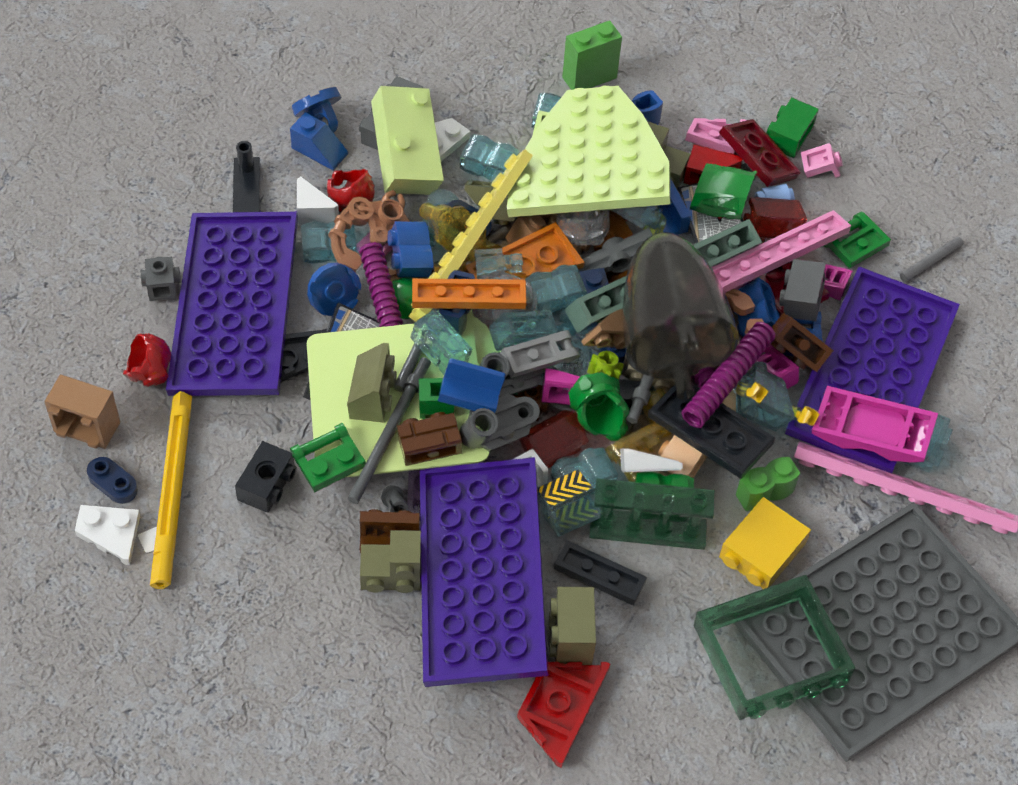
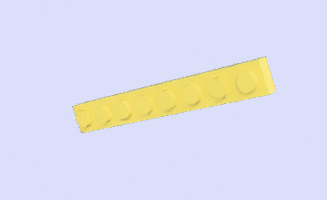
(478, 221)

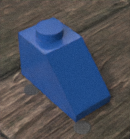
(317, 141)

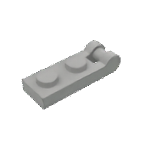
(540, 353)

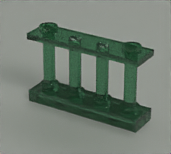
(651, 528)

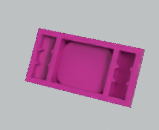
(874, 425)

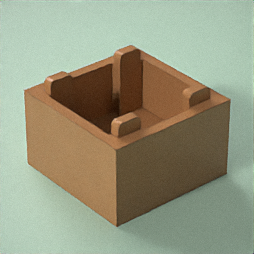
(82, 411)

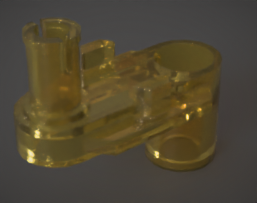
(448, 223)
(641, 440)

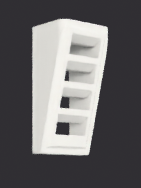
(639, 461)

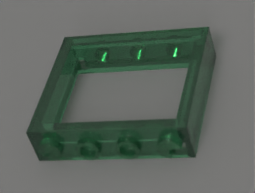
(759, 602)

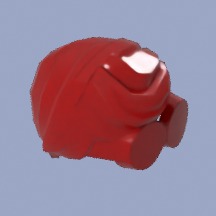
(358, 185)
(148, 360)

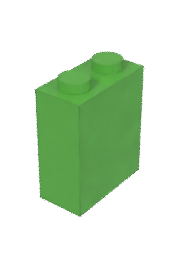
(592, 56)

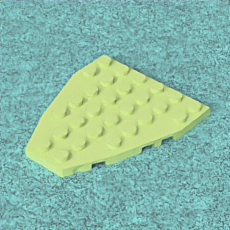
(591, 157)

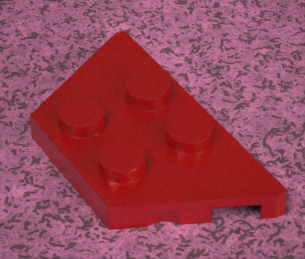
(560, 705)

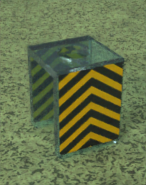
(567, 502)

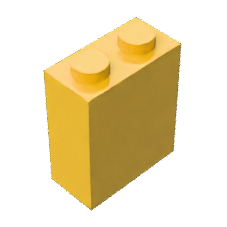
(764, 543)

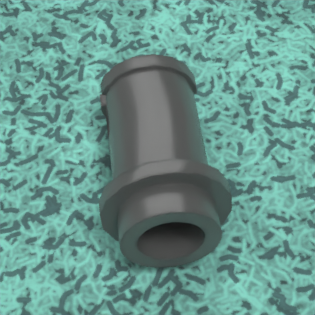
(393, 498)

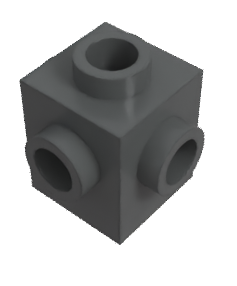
(160, 278)

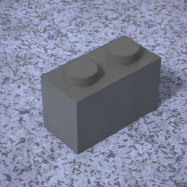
(804, 289)

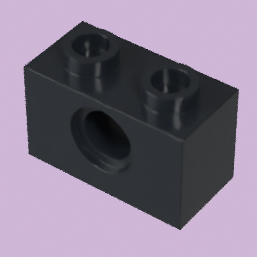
(266, 461)

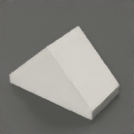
(313, 204)

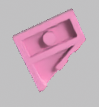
(706, 134)

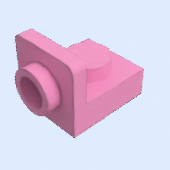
(821, 160)

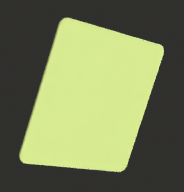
(331, 371)

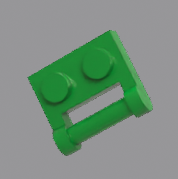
(860, 244)
(332, 464)

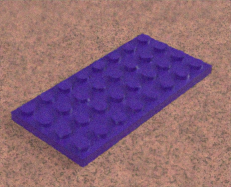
(233, 304)
(882, 348)
(481, 573)

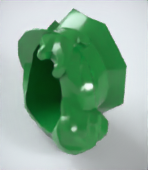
(600, 405)

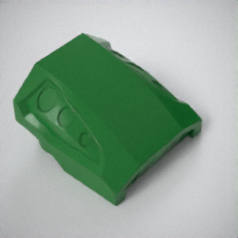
(722, 191)

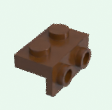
(377, 525)

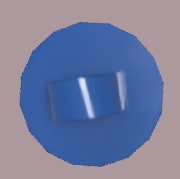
(319, 106)
(333, 285)

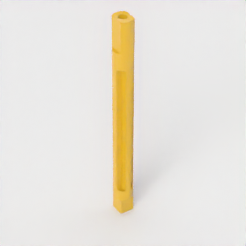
(171, 491)

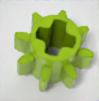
(607, 363)

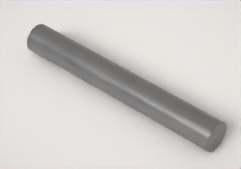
(931, 259)

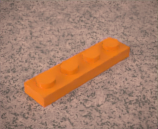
(469, 293)

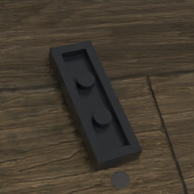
(600, 572)

